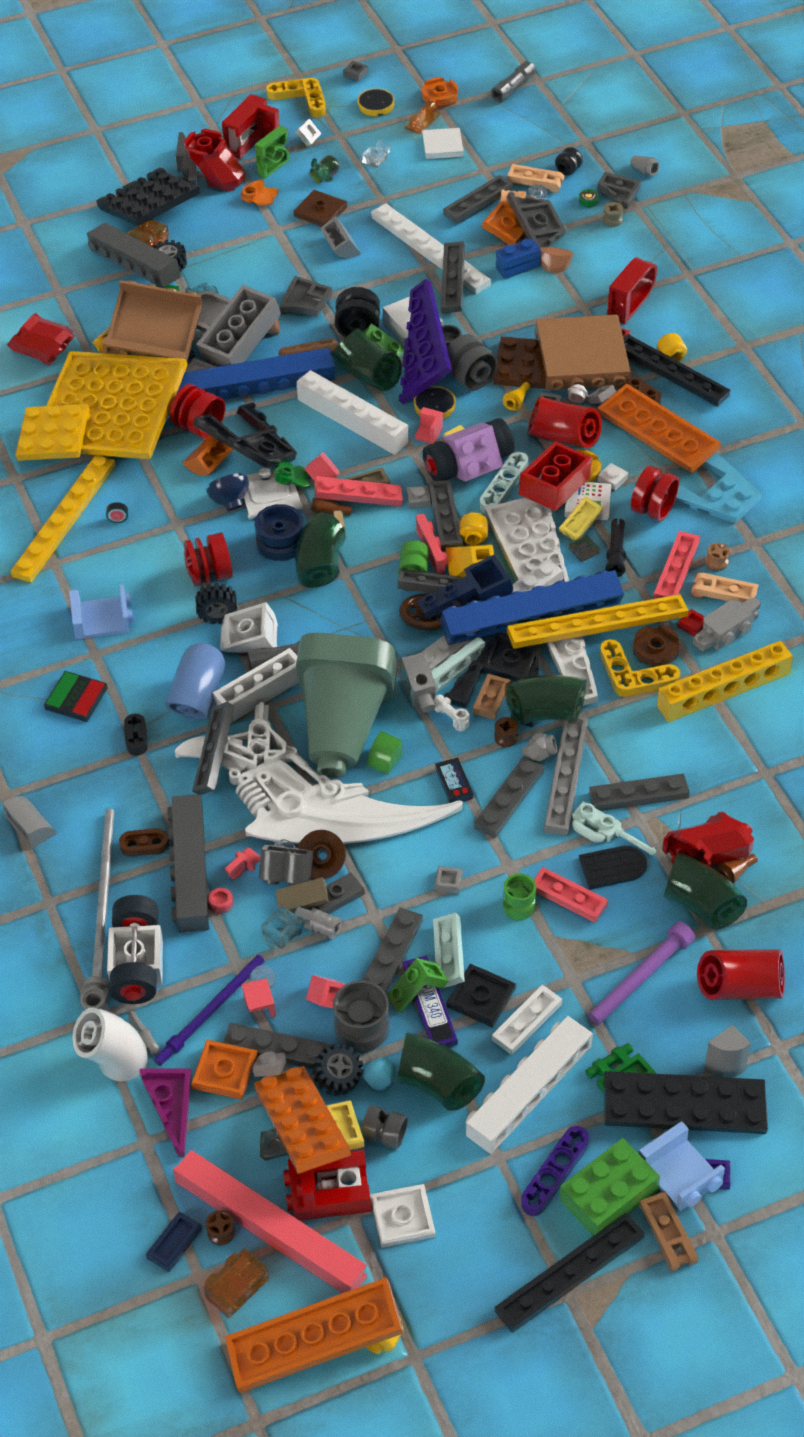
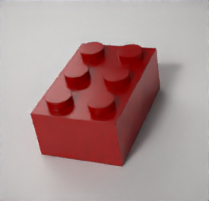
(555, 476)

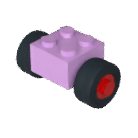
(469, 451)

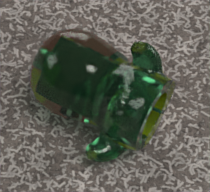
(324, 169)

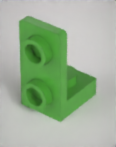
(384, 340)
(411, 982)

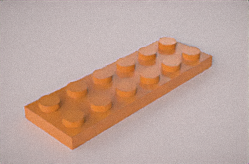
(659, 428)
(301, 1119)
(313, 1335)

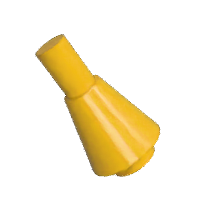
(514, 399)

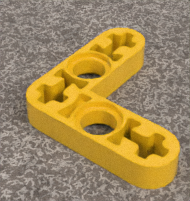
(283, 90)
(633, 679)

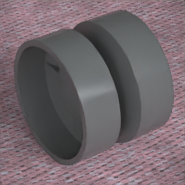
(471, 362)
(361, 1015)

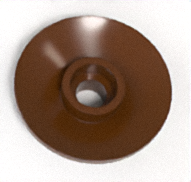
(324, 841)

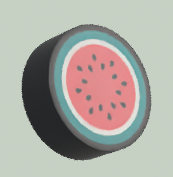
(117, 512)

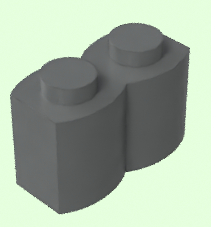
(285, 865)

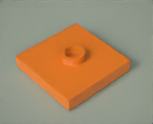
(504, 224)
(224, 1069)

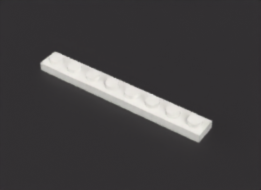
(425, 244)
(542, 575)

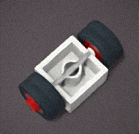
(134, 950)

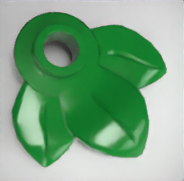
(288, 474)

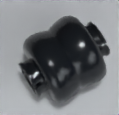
(568, 161)

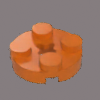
(447, 91)

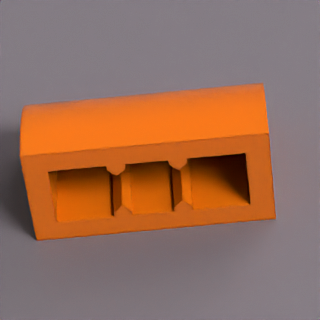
(207, 456)

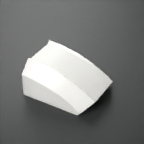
(249, 629)

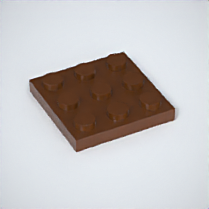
(520, 362)

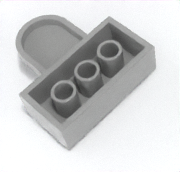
(234, 324)

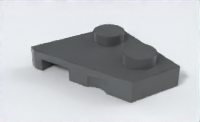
(619, 188)

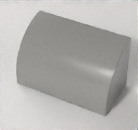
(339, 239)
(28, 821)
(727, 1054)

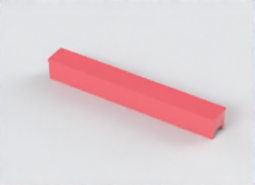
(270, 1223)

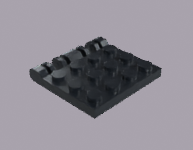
(146, 199)

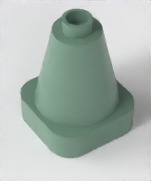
(343, 690)

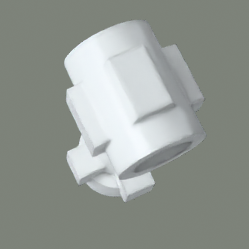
(460, 716)

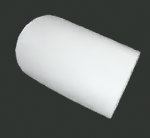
(110, 1044)

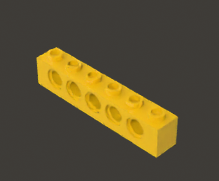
(724, 681)

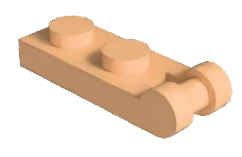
(531, 176)
(722, 588)

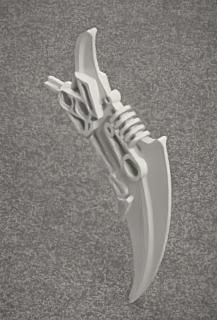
(292, 807)

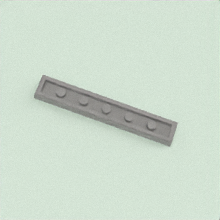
(566, 777)

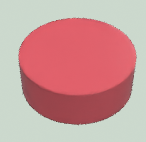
(220, 900)

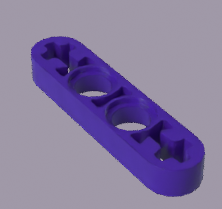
(558, 1172)

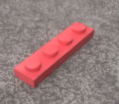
(358, 491)
(677, 565)

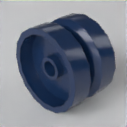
(278, 531)

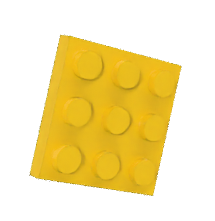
(52, 432)

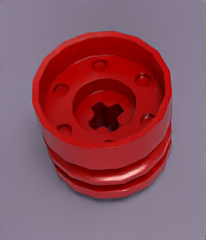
(192, 403)
(208, 559)

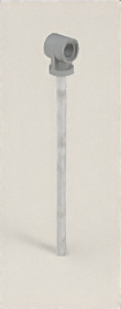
(96, 987)

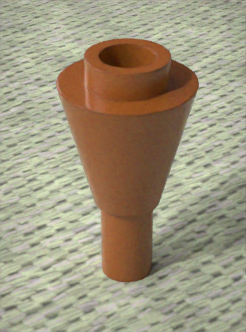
(328, 506)
(734, 869)

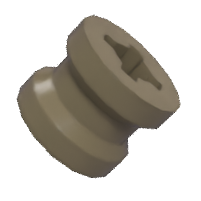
(613, 214)

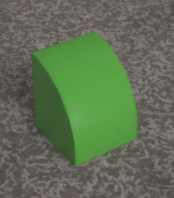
(384, 752)

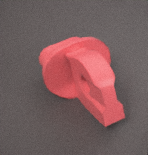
(244, 860)

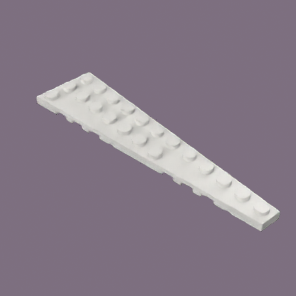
(528, 539)

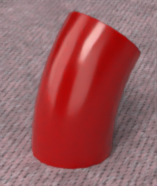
(565, 423)
(742, 974)

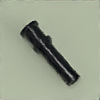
(616, 554)

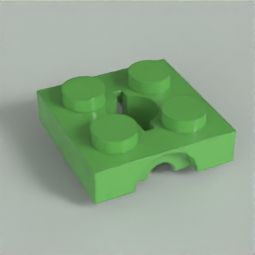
(271, 152)

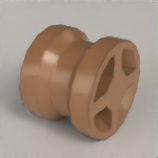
(717, 556)

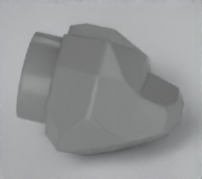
(540, 747)

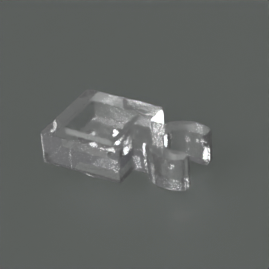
(376, 155)

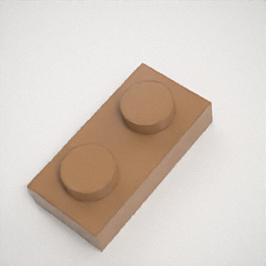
(490, 697)

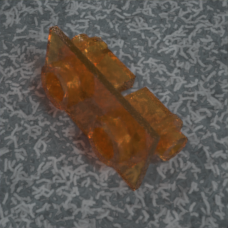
(423, 118)

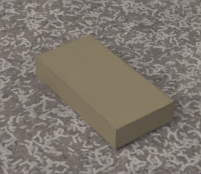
(303, 895)

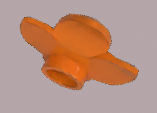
(258, 194)

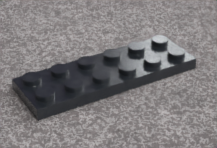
(697, 1101)

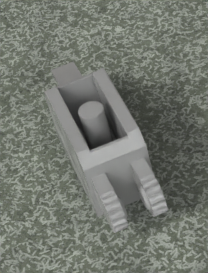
(727, 624)

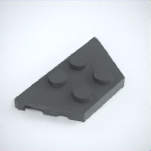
(537, 219)

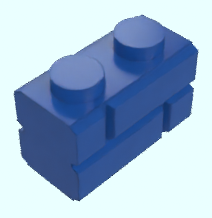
(518, 258)

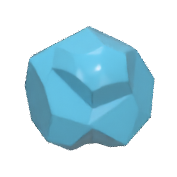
(379, 1074)

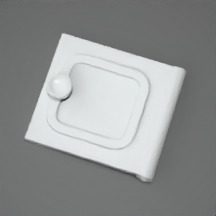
(269, 492)

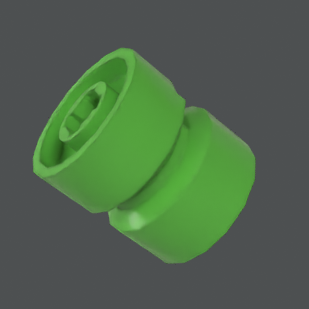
(414, 556)
(519, 896)

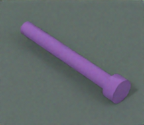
(679, 937)

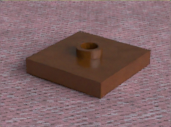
(320, 208)

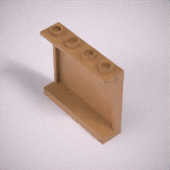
(152, 321)
(582, 351)

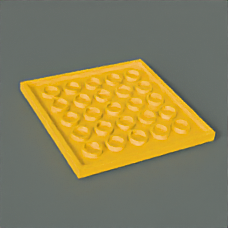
(124, 397)

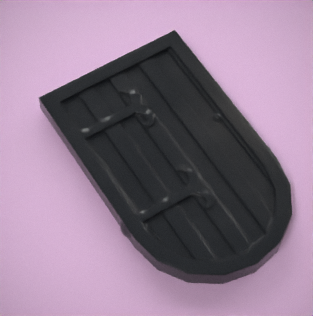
(612, 866)

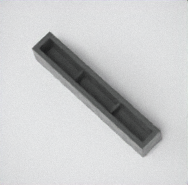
(133, 255)
(189, 863)

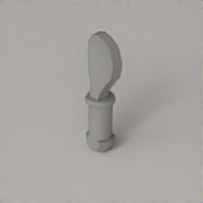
(144, 1032)

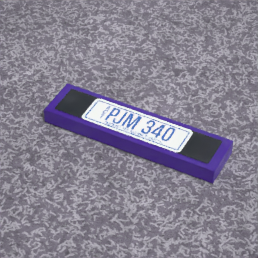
(433, 1012)

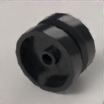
(356, 309)

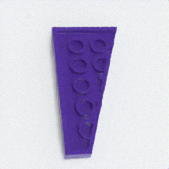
(425, 348)

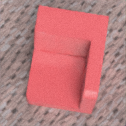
(430, 425)
(322, 467)
(323, 990)
(258, 996)

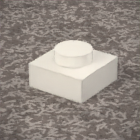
(308, 132)
(613, 475)

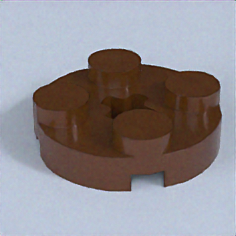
(656, 656)

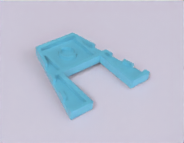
(728, 497)

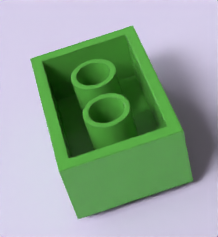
(609, 1187)

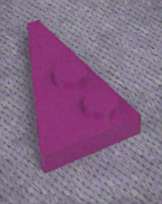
(171, 1097)

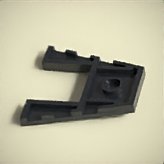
(261, 447)
(500, 660)

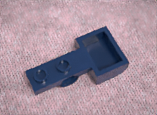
(481, 579)

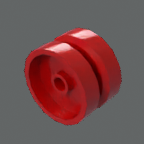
(655, 493)

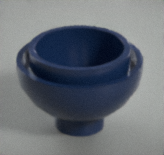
(229, 490)

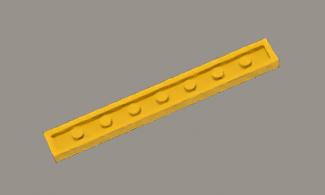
(62, 519)
(597, 621)

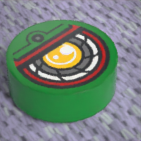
(588, 198)

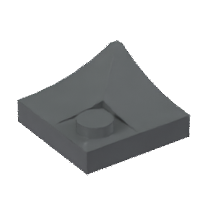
(305, 297)

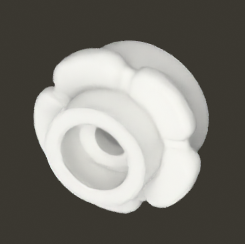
(577, 393)

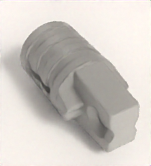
(319, 922)

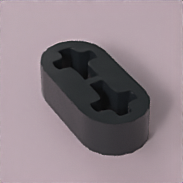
(131, 734)

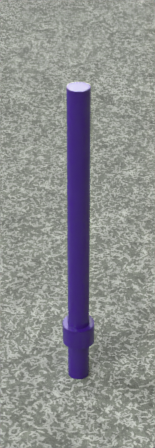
(176, 1043)

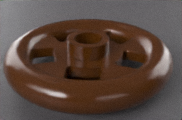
(409, 616)

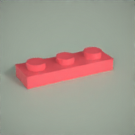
(426, 534)
(570, 895)

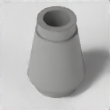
(646, 165)

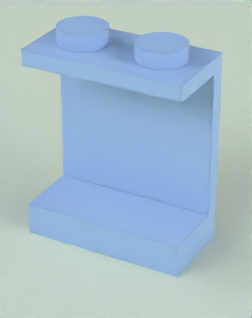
(101, 616)
(681, 1168)

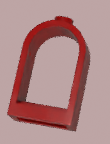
(631, 288)

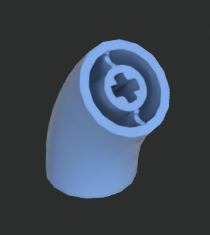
(195, 681)

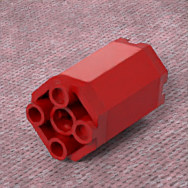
(214, 159)
(41, 339)
(712, 842)

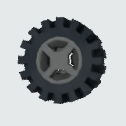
(215, 602)
(342, 1061)

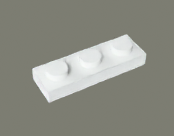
(526, 1019)

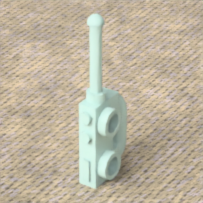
(605, 824)

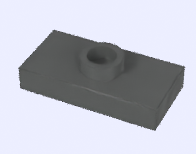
(341, 893)

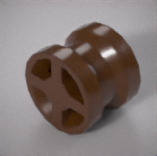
(509, 736)
(217, 1221)

